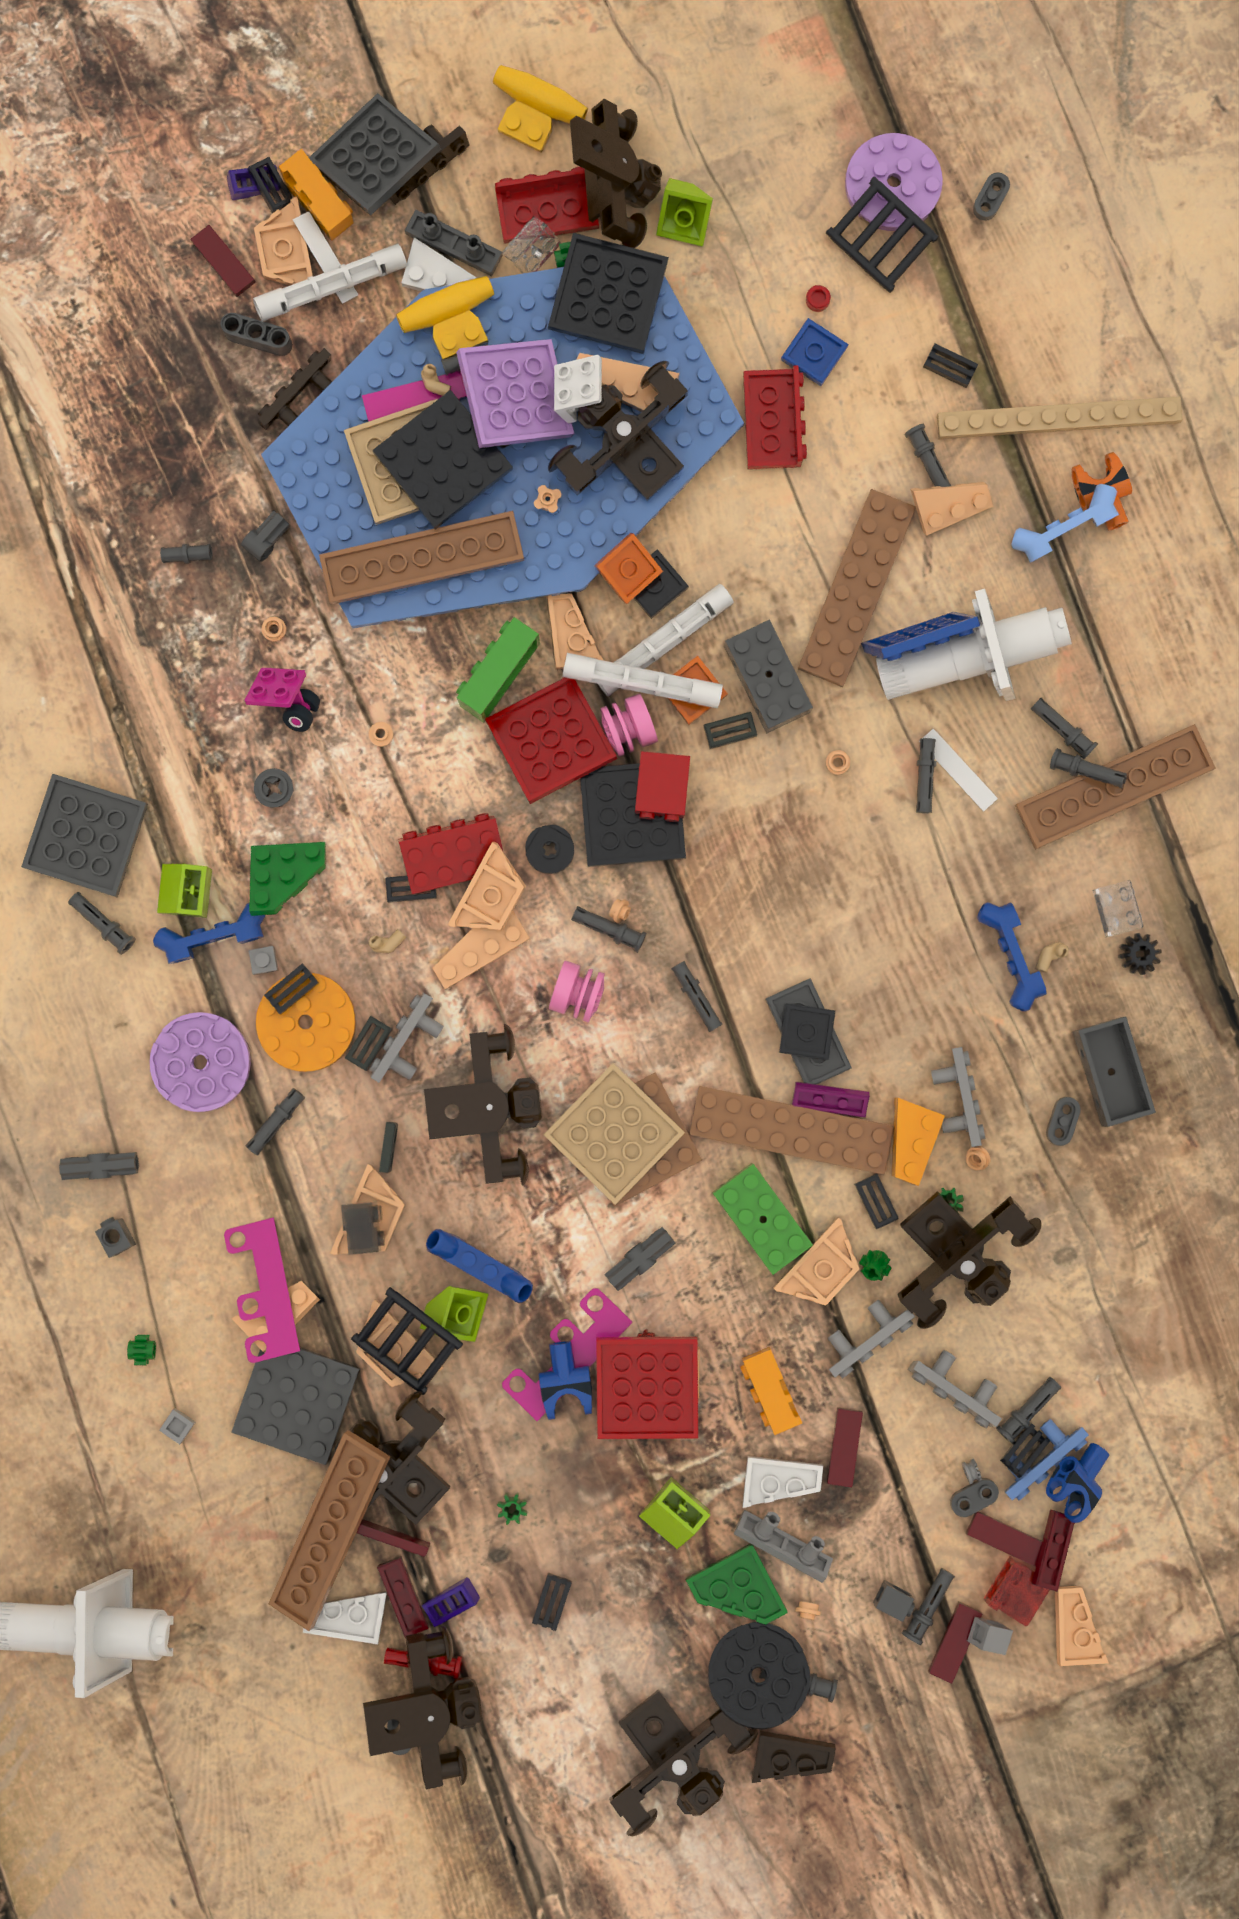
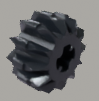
(1141, 944)

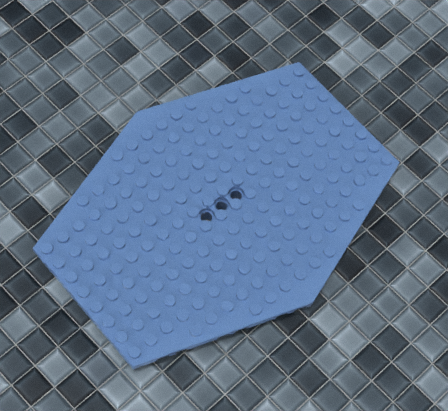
(558, 548)

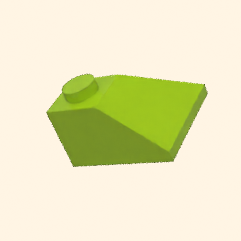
(684, 213)
(458, 1311)

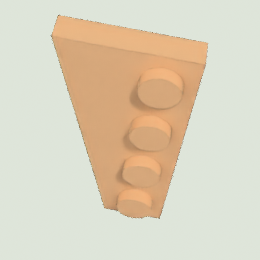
(627, 380)
(479, 949)

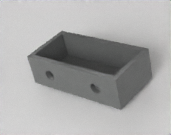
(776, 698)
(1124, 1093)

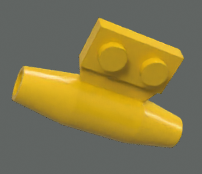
(535, 106)
(450, 315)

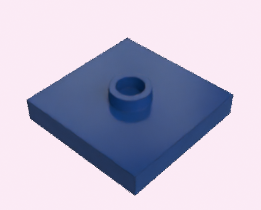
(814, 351)

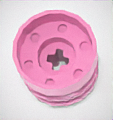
(628, 725)
(577, 991)

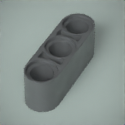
(248, 326)

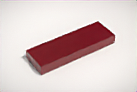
(222, 260)
(844, 1447)
(393, 1538)
(1004, 1538)
(1053, 1551)
(403, 1597)
(954, 1643)

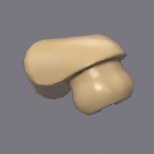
(432, 382)
(386, 945)
(1051, 953)

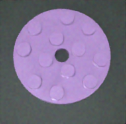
(897, 157)
(174, 1066)

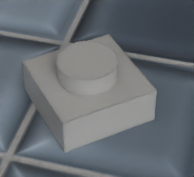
(263, 960)
(177, 1426)

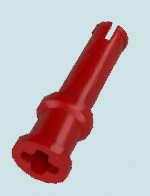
(436, 1665)

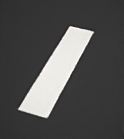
(321, 250)
(961, 772)

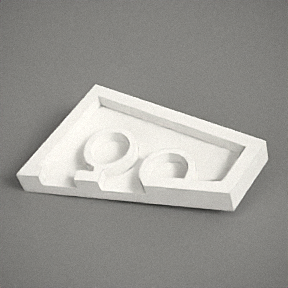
(430, 269)
(779, 1479)
(352, 1619)

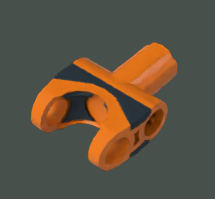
(1115, 476)

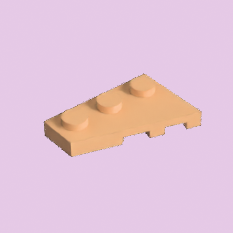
(945, 506)
(568, 630)
(301, 1300)
(1075, 1633)

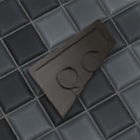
(789, 1755)

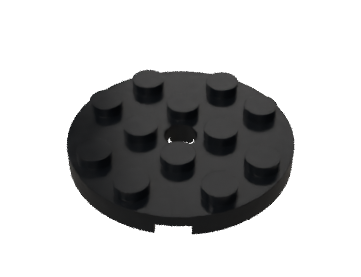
(751, 1702)

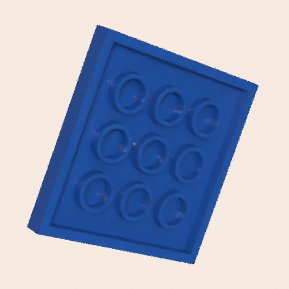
(918, 635)

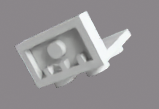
(577, 385)

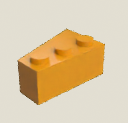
(316, 194)
(913, 1139)
(770, 1391)

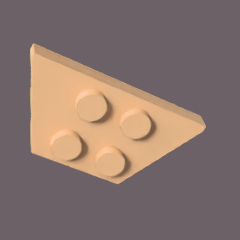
(282, 247)
(490, 893)
(374, 1188)
(822, 1268)
(398, 1351)

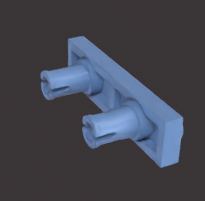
(1038, 1473)

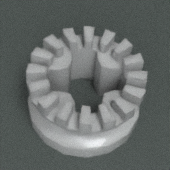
(971, 1471)

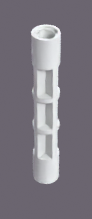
(315, 288)
(675, 631)
(642, 680)

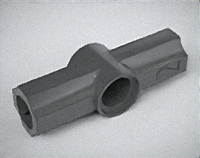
(99, 1166)
(640, 1258)

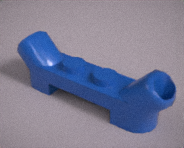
(180, 948)
(1029, 985)
(479, 1265)

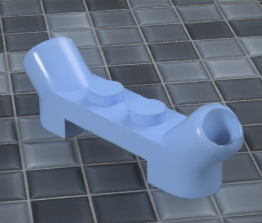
(1100, 510)

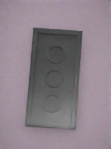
(810, 1069)

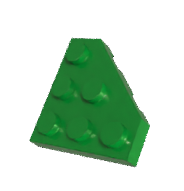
(282, 873)
(738, 1587)

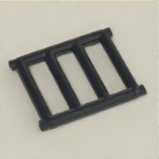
(852, 250)
(412, 1313)

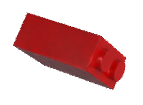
(662, 786)

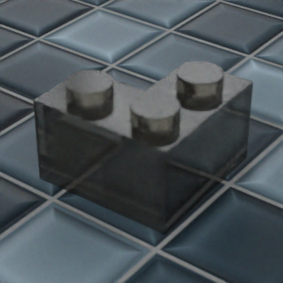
(362, 1226)

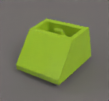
(184, 890)
(675, 1513)

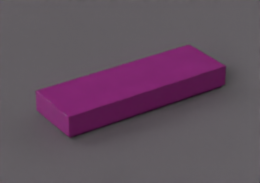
(831, 1099)

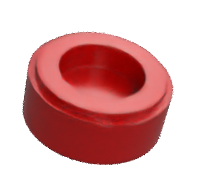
(818, 298)

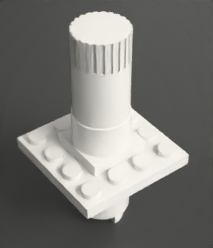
(986, 650)
(97, 1631)

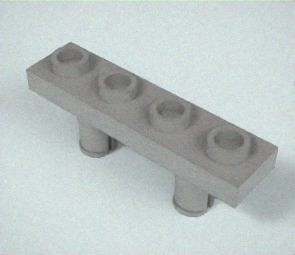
(415, 1019)
(971, 1107)
(850, 1354)
(964, 1403)
(783, 1546)

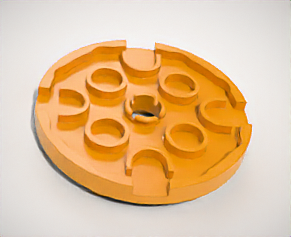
(312, 1047)

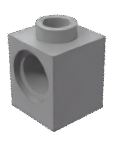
(990, 1635)

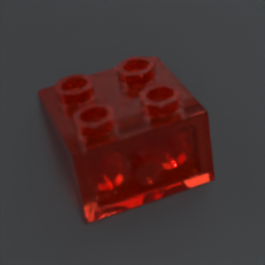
(1015, 1593)

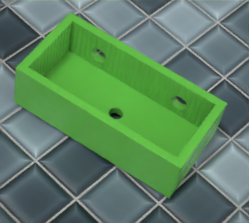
(498, 669)
(745, 1201)

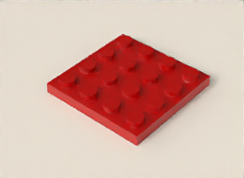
(551, 739)
(647, 1387)

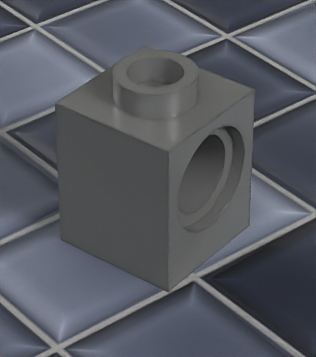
(125, 1242)
(894, 1601)

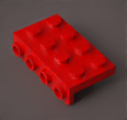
(553, 198)
(774, 418)
(447, 853)

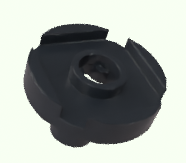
(554, 862)

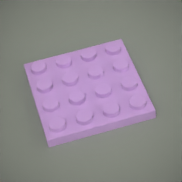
(512, 392)

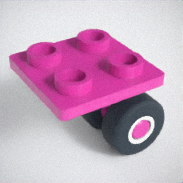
(282, 689)

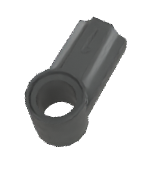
(261, 541)

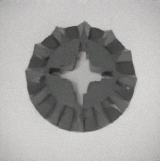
(262, 790)

